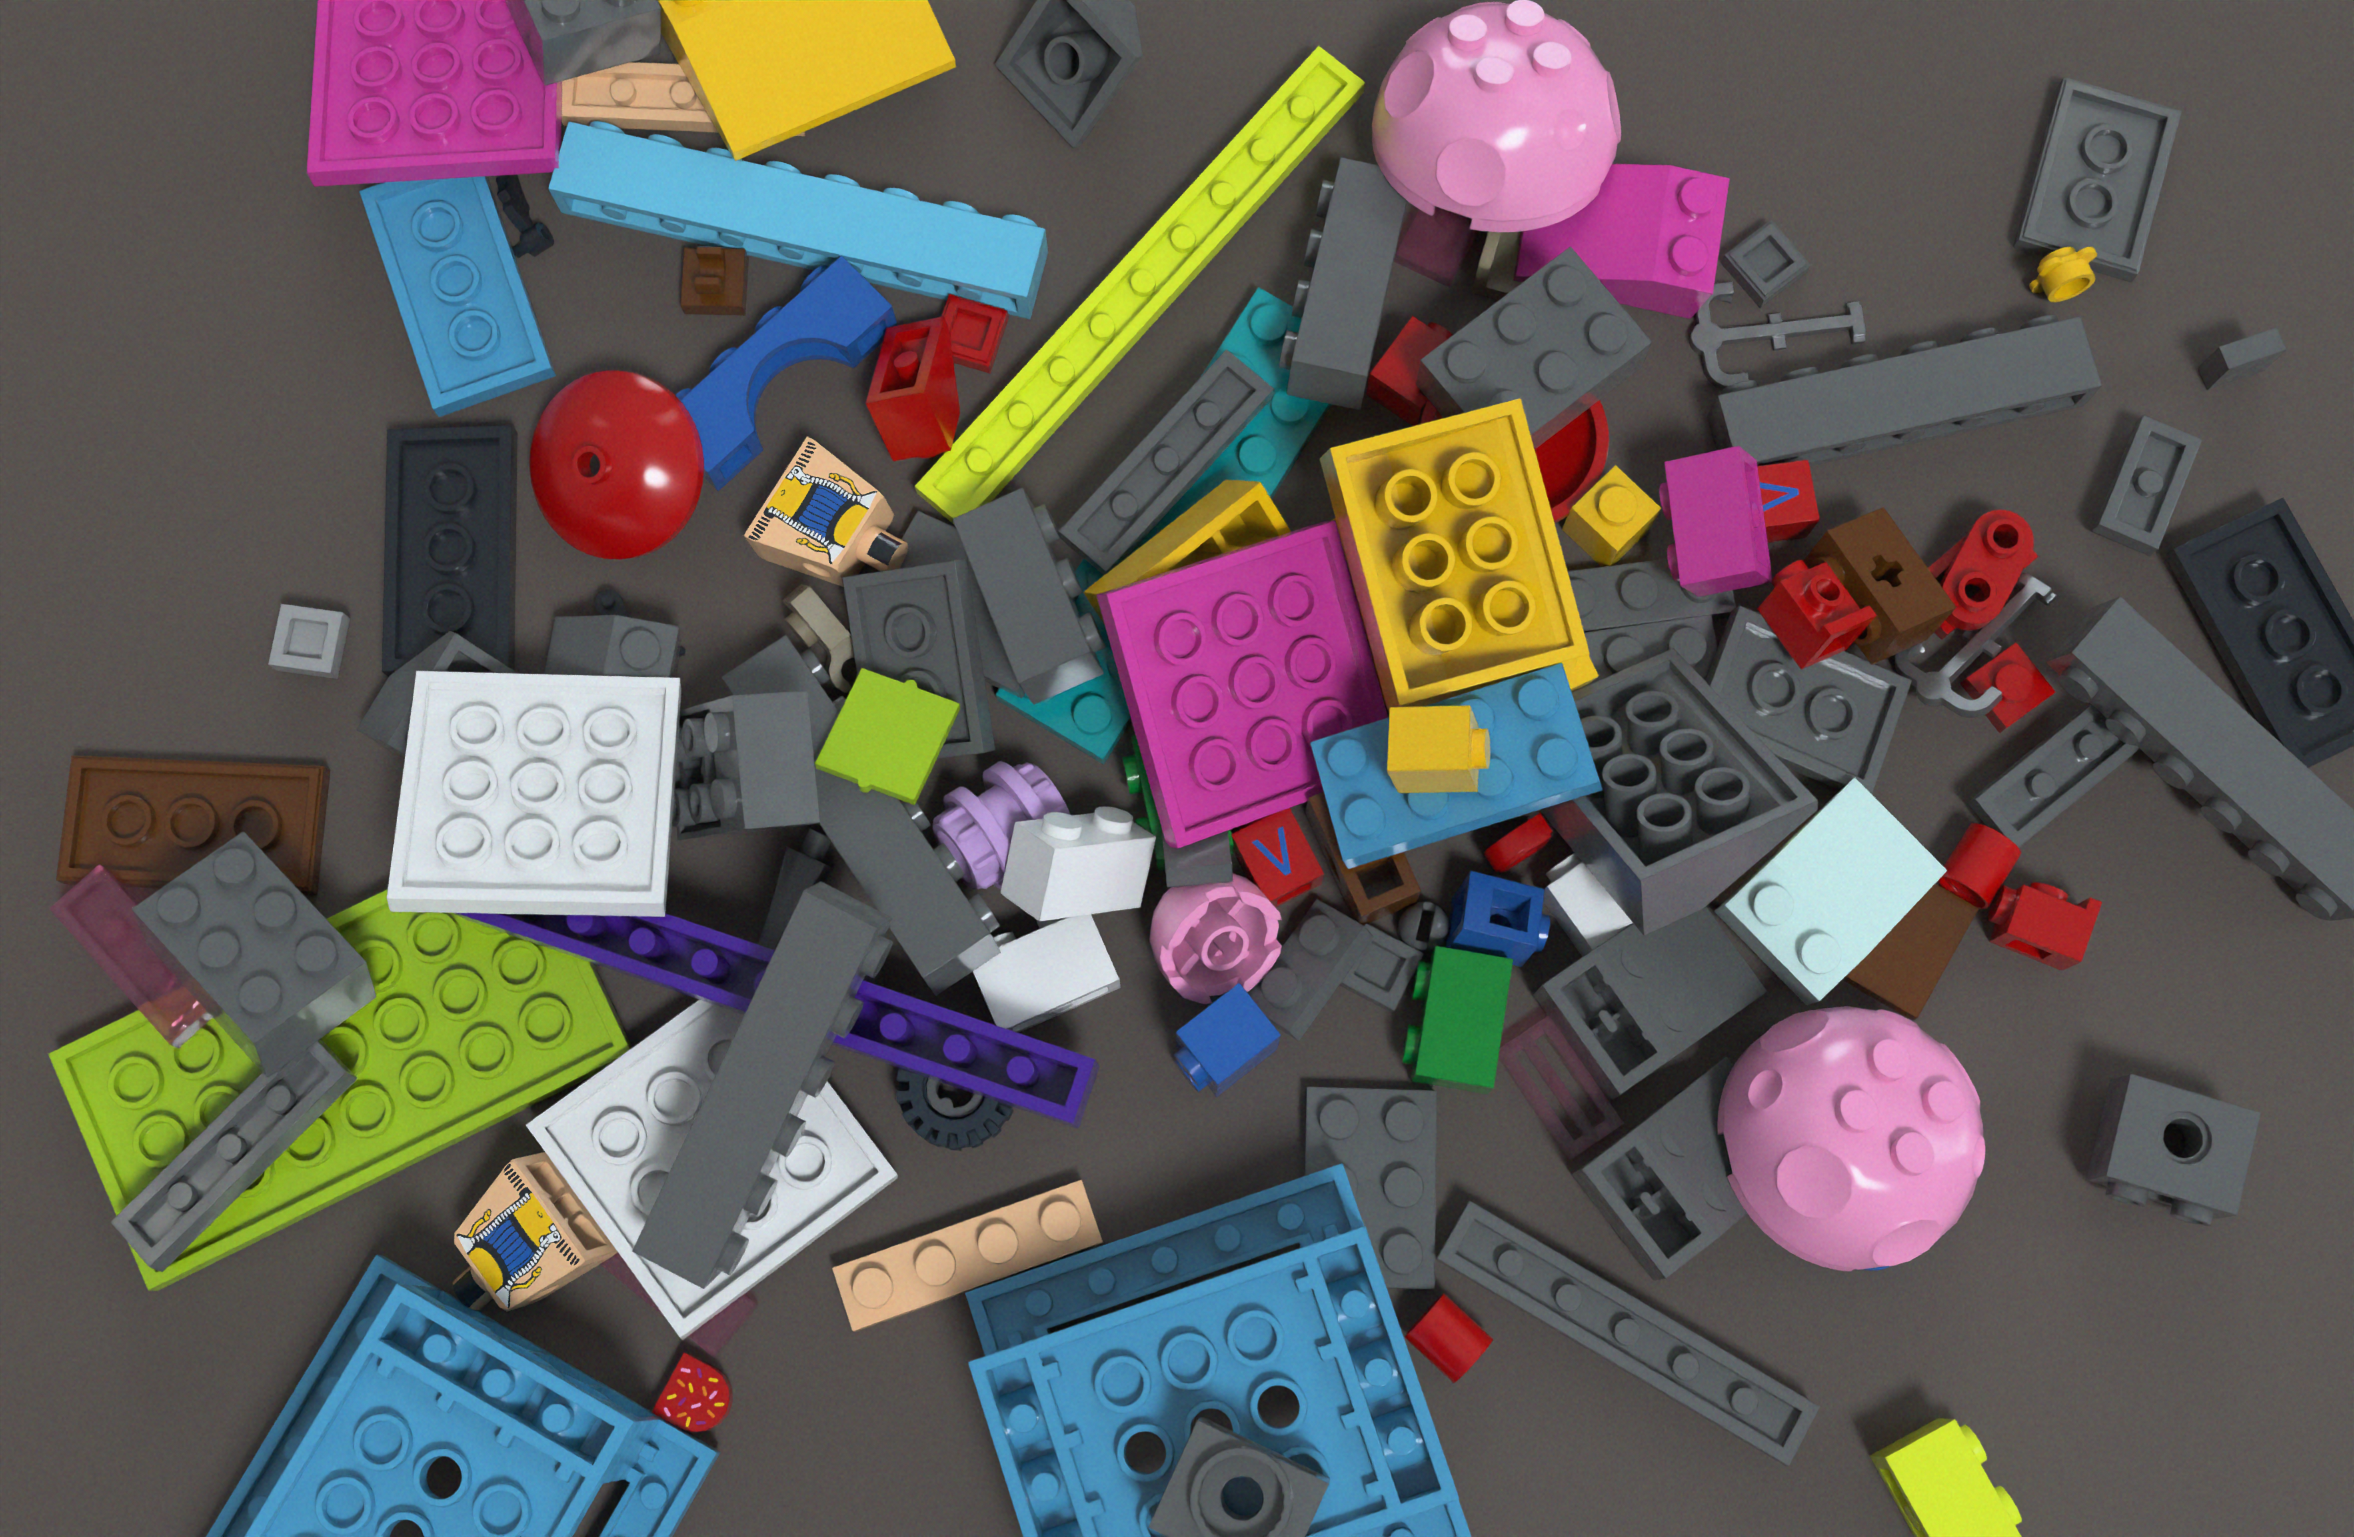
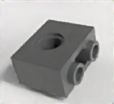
(2139, 1167)
(1212, 1457)

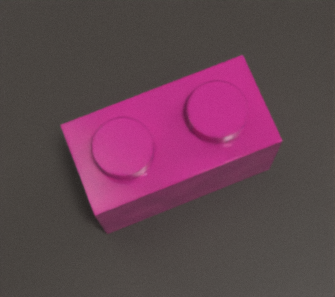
(1716, 522)

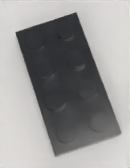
(450, 540)
(2276, 627)

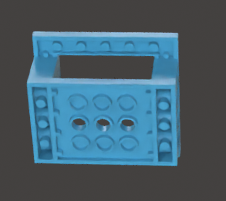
(1296, 1321)
(428, 1379)

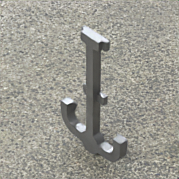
(1709, 337)
(1935, 687)

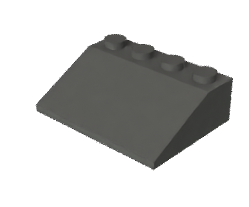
(1682, 795)

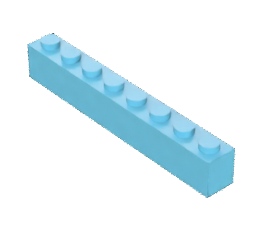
(798, 217)

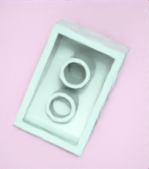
(1831, 892)

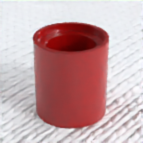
(1979, 865)
(1448, 1338)

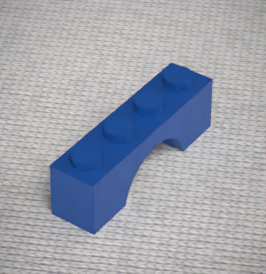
(831, 319)

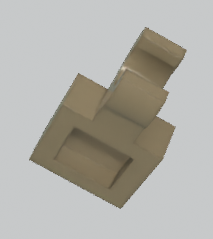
(816, 623)

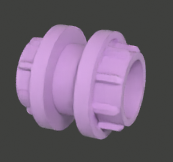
(982, 826)

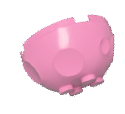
(1497, 118)
(1851, 1137)

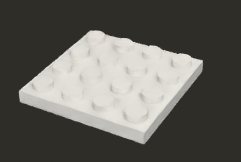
(536, 795)
(628, 1124)

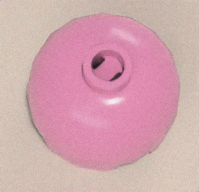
(1214, 937)

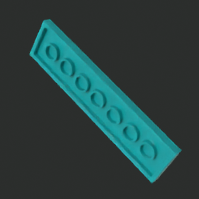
(1096, 711)

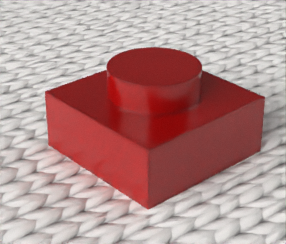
(2017, 679)

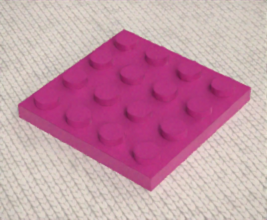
(426, 94)
(1238, 674)

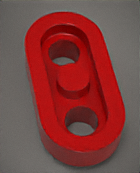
(1988, 567)

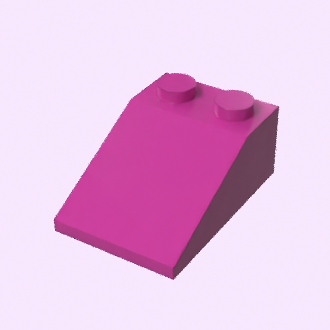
(1644, 236)

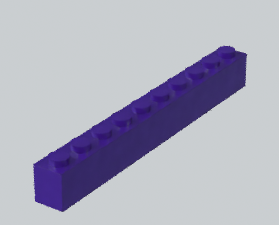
(888, 1029)

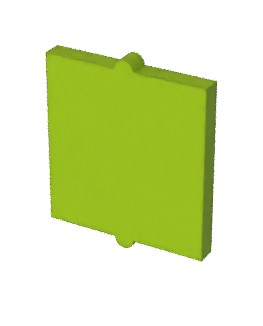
(887, 736)

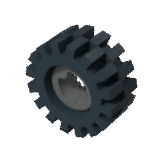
(940, 1121)

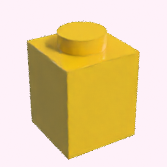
(1611, 518)
(1436, 749)

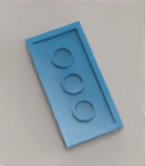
(457, 289)
(1534, 763)

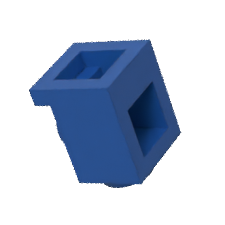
(1498, 918)

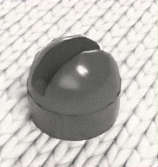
(1409, 924)

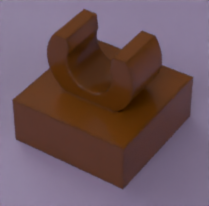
(714, 281)

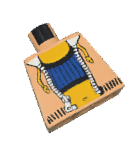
(825, 520)
(526, 1237)

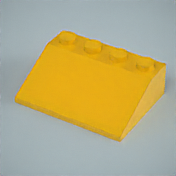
(798, 63)
(1453, 553)

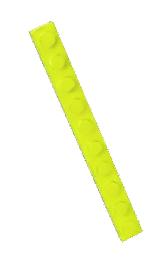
(1141, 287)

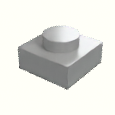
(309, 641)

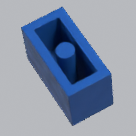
(1225, 1042)

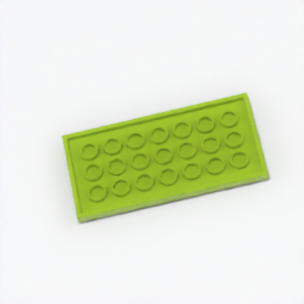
(450, 1045)

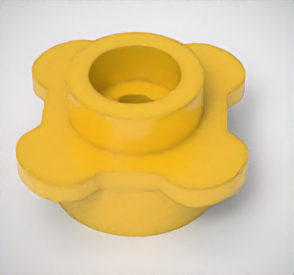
(2064, 273)

